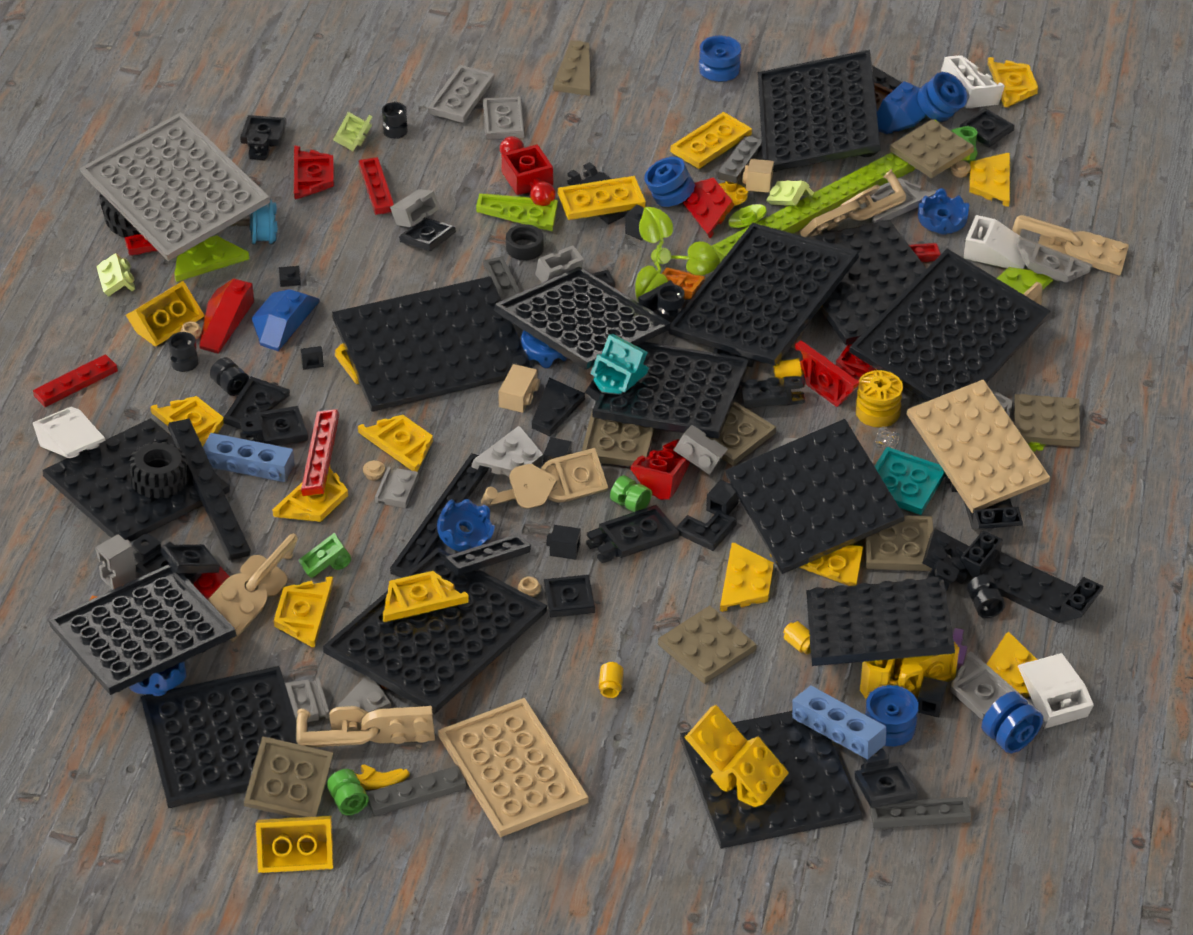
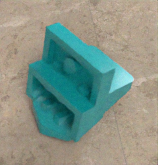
(618, 366)

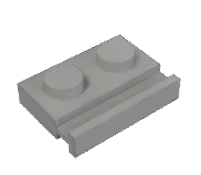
(396, 487)
(308, 696)

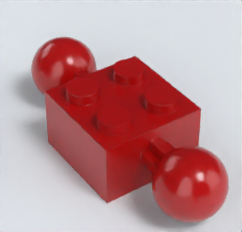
(527, 170)

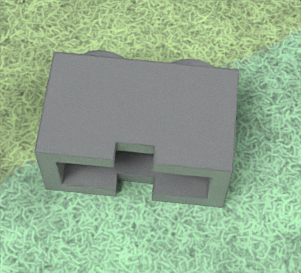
(415, 207)
(555, 265)
(700, 449)
(117, 561)

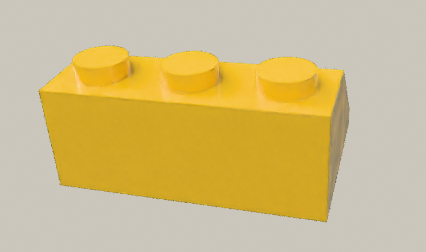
(165, 314)
(294, 844)

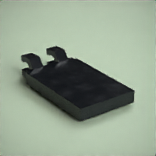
(593, 175)
(631, 533)

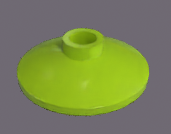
(747, 215)

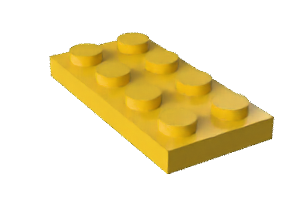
(710, 140)
(601, 197)

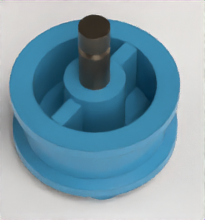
(261, 223)

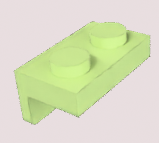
(351, 131)
(788, 192)
(115, 274)

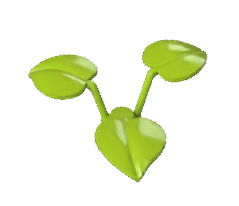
(656, 226)

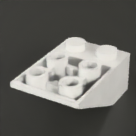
(993, 244)
(67, 433)
(1056, 690)

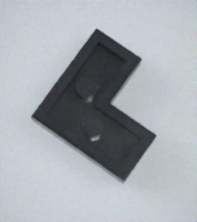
(707, 534)

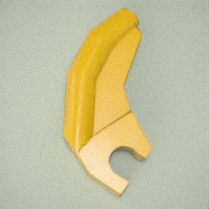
(373, 780)

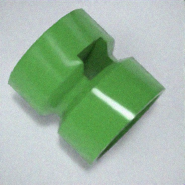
(630, 494)
(347, 792)

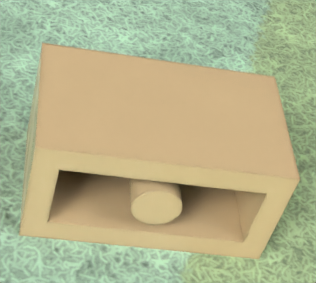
(758, 175)
(518, 388)

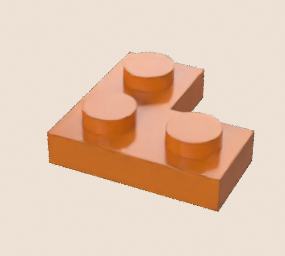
(688, 281)

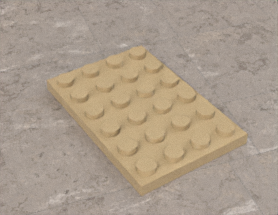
(978, 446)
(513, 767)

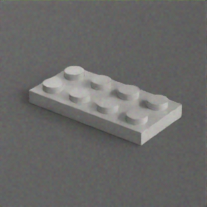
(461, 93)

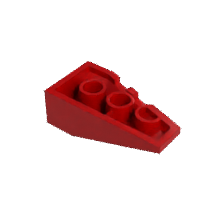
(225, 313)
(661, 470)

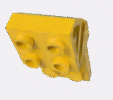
(908, 672)
(735, 759)

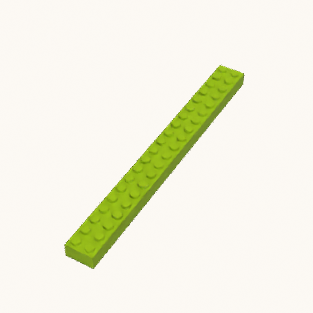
(796, 217)

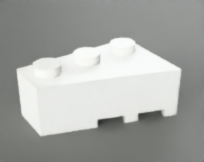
(979, 87)

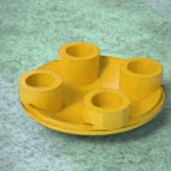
(735, 191)

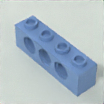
(249, 457)
(839, 722)

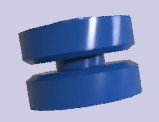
(720, 58)
(942, 96)
(669, 181)
(896, 710)
(1012, 722)

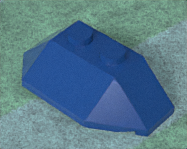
(900, 109)
(281, 317)

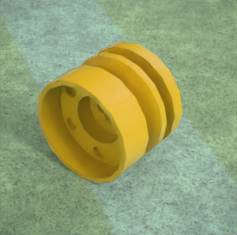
(879, 398)

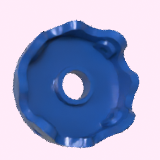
(943, 213)
(539, 351)
(468, 515)
(161, 682)

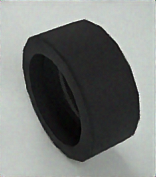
(525, 232)

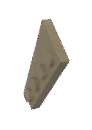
(574, 70)

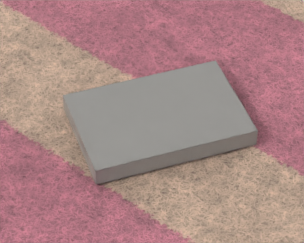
(503, 117)

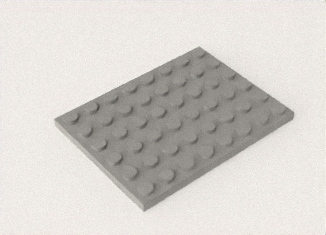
(175, 186)

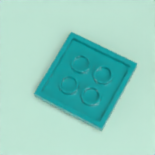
(909, 478)

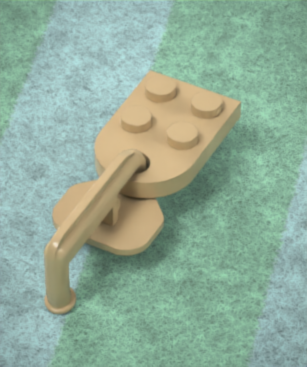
(852, 210)
(1085, 246)
(572, 474)
(246, 593)
(356, 726)

